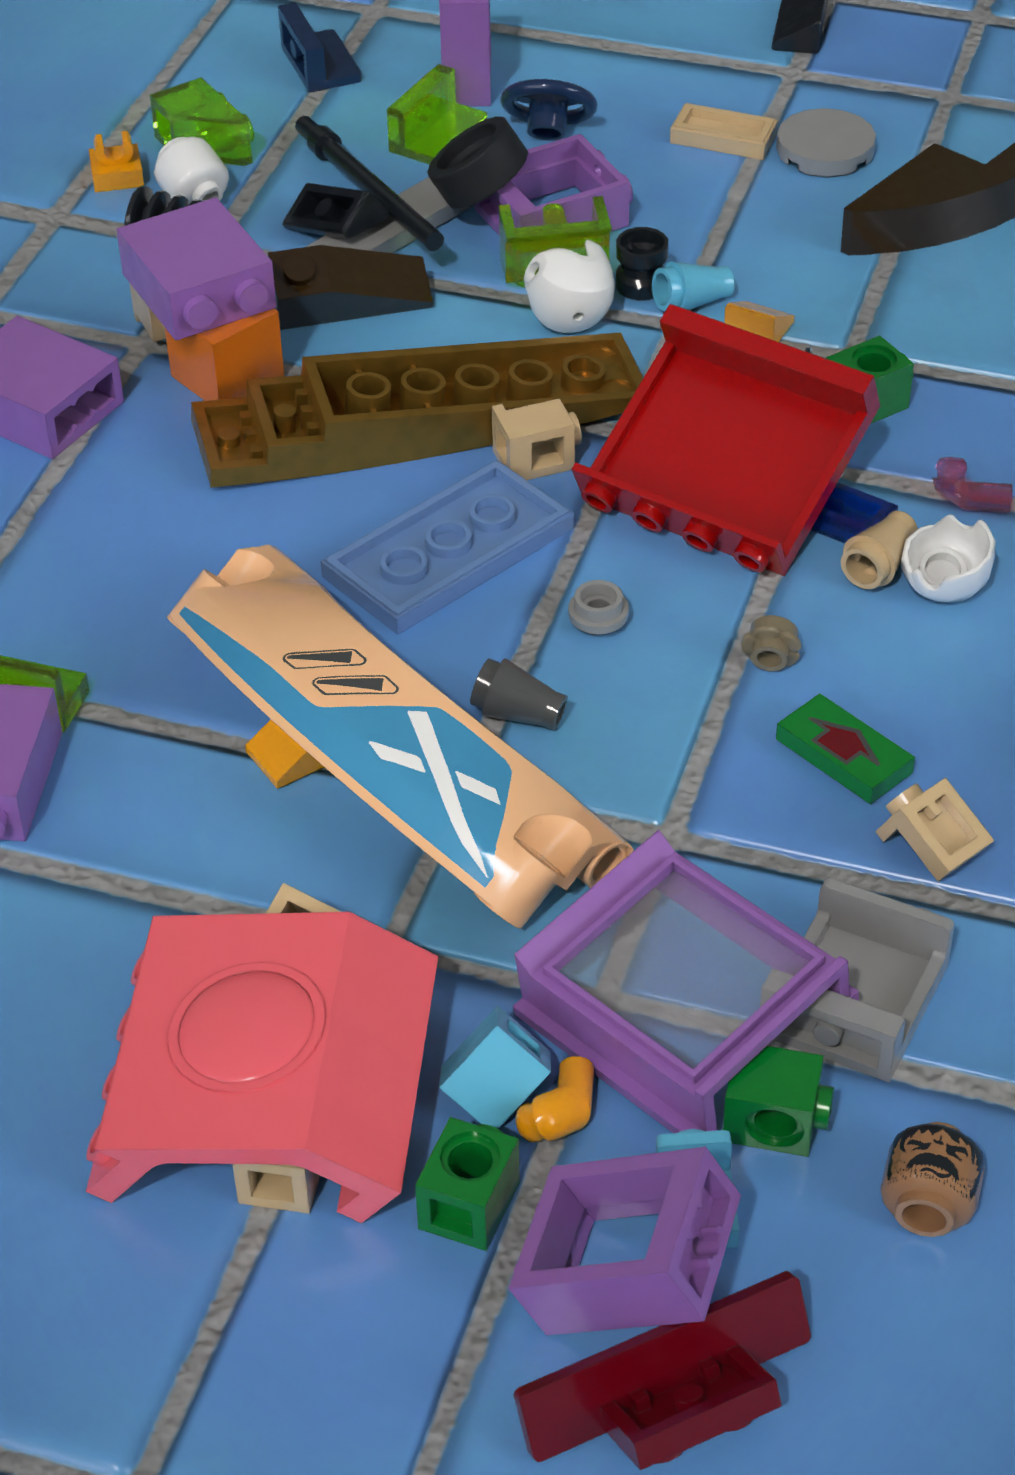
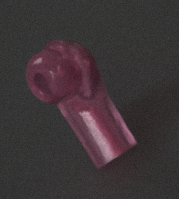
(967, 493)

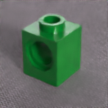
(890, 369)
(778, 1101)
(465, 1207)

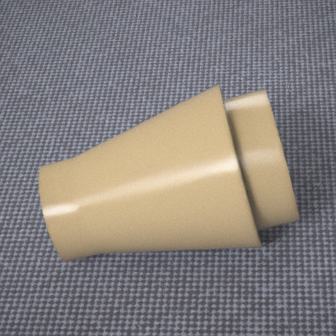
(876, 553)

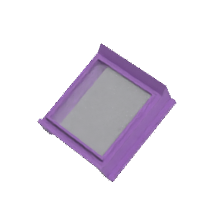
(669, 983)

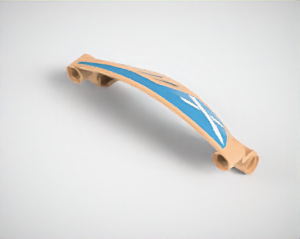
(394, 735)

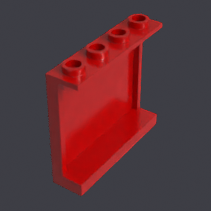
(731, 441)

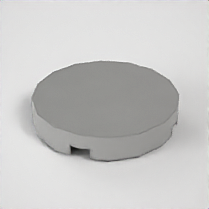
(826, 142)

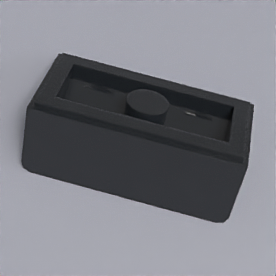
(799, 26)
(334, 211)

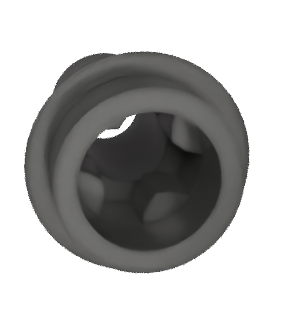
(517, 696)

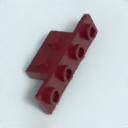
(672, 1381)

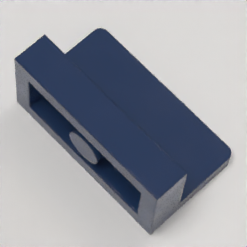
(316, 56)

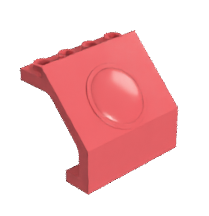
(269, 1049)

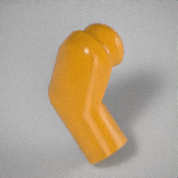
(561, 1109)

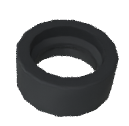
(477, 162)

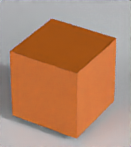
(223, 358)

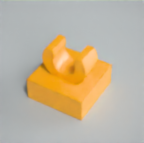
(115, 166)

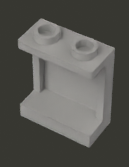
(893, 962)

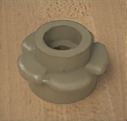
(772, 643)

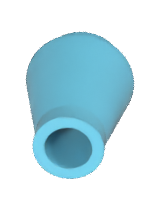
(690, 285)

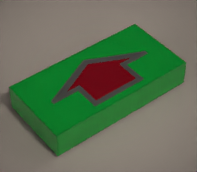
(845, 748)

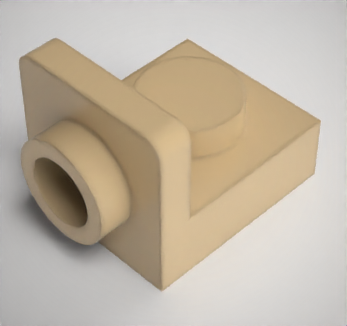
(936, 827)

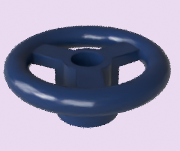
(548, 106)

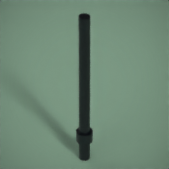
(328, 146)

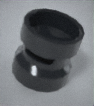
(640, 254)

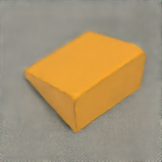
(758, 319)
(280, 756)

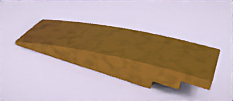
(403, 404)

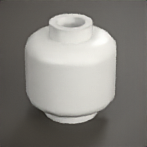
(191, 169)

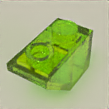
(204, 113)

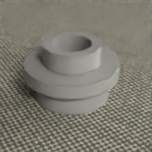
(598, 607)

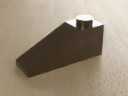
(345, 284)

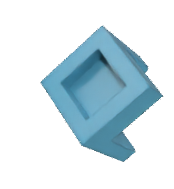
(495, 1069)

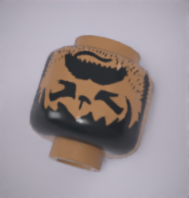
(932, 1179)

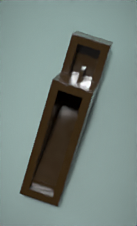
(931, 203)

